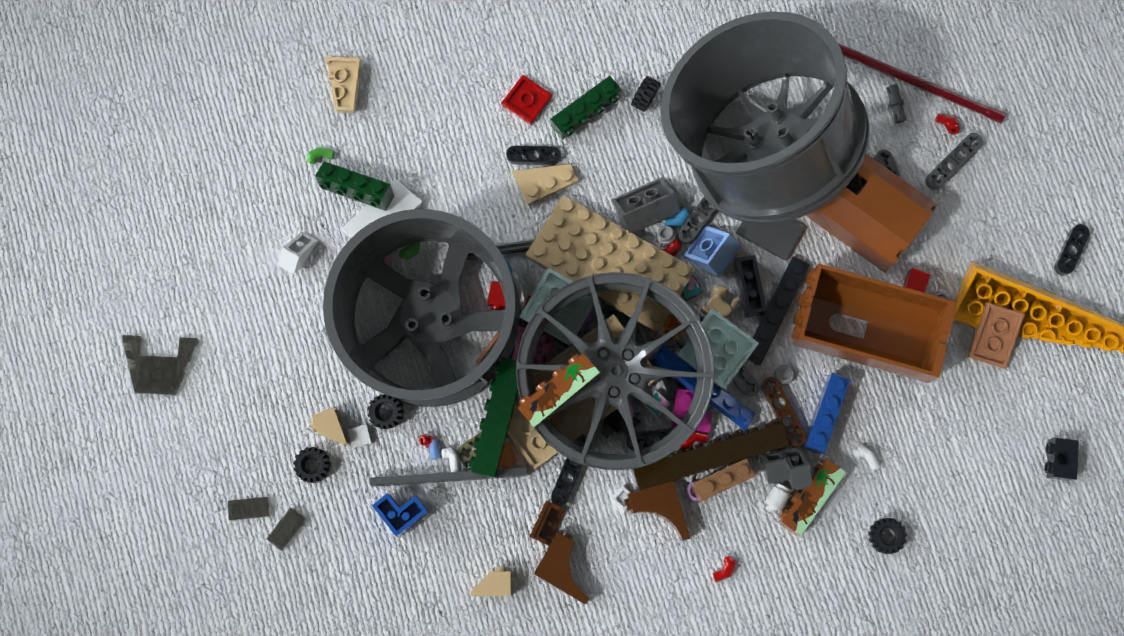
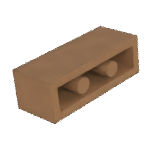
(722, 480)

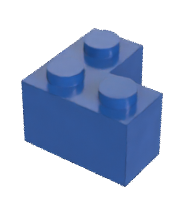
(400, 518)

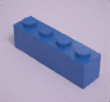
(826, 413)

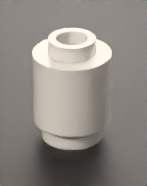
(777, 498)

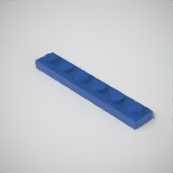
(719, 399)

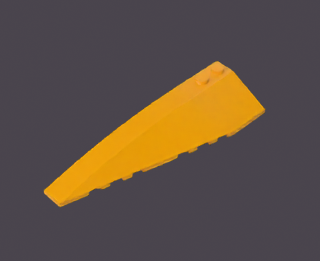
(1046, 314)

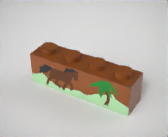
(558, 390)
(812, 498)

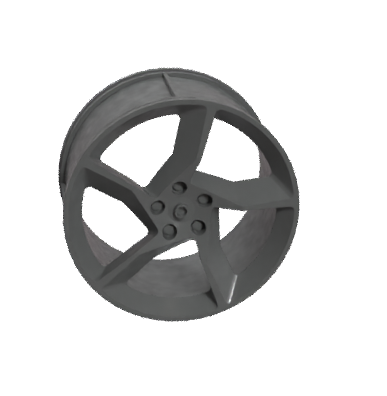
(428, 311)

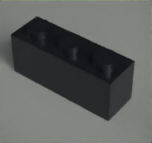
(750, 286)

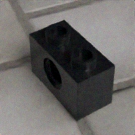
(1069, 451)

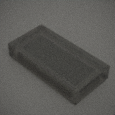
(248, 508)
(286, 529)

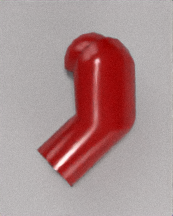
(949, 122)
(673, 248)
(696, 436)
(727, 571)

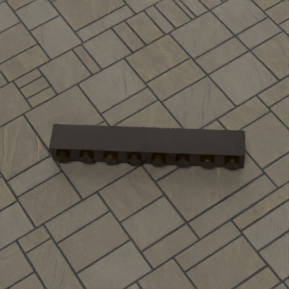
(712, 456)

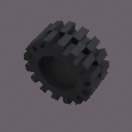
(645, 93)
(374, 415)
(301, 459)
(898, 530)

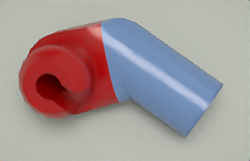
(432, 444)

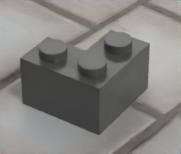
(787, 465)

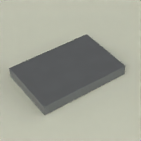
(774, 238)

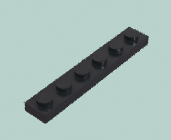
(778, 308)

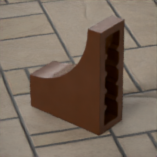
(660, 501)
(556, 569)

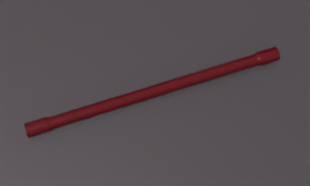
(988, 112)

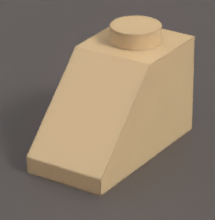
(329, 425)
(494, 584)

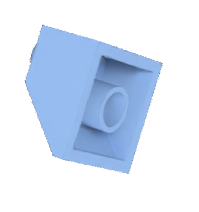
(712, 250)

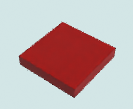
(526, 100)

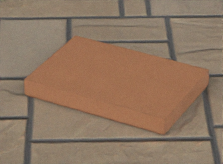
(996, 335)

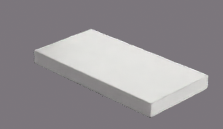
(403, 200)

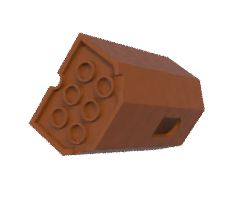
(880, 218)
(903, 328)

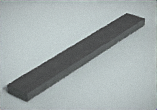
(444, 477)

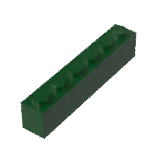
(497, 420)

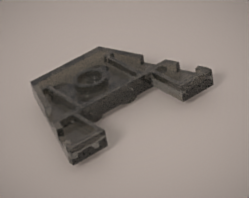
(155, 373)

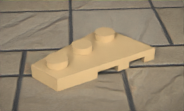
(345, 80)
(544, 181)

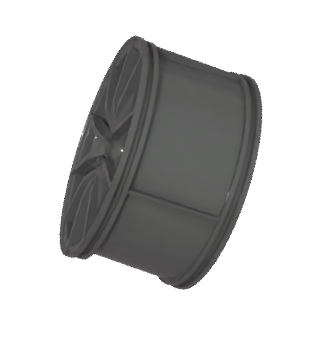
(791, 159)
(621, 367)

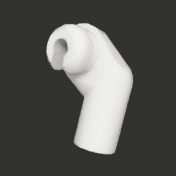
(869, 455)
(453, 458)

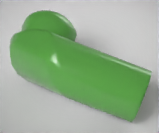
(319, 152)

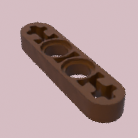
(786, 410)

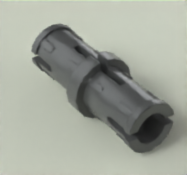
(896, 103)

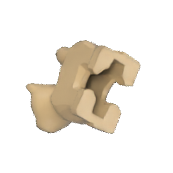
(718, 304)

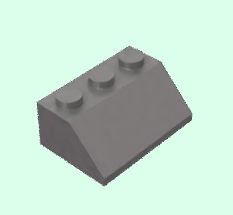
(646, 205)

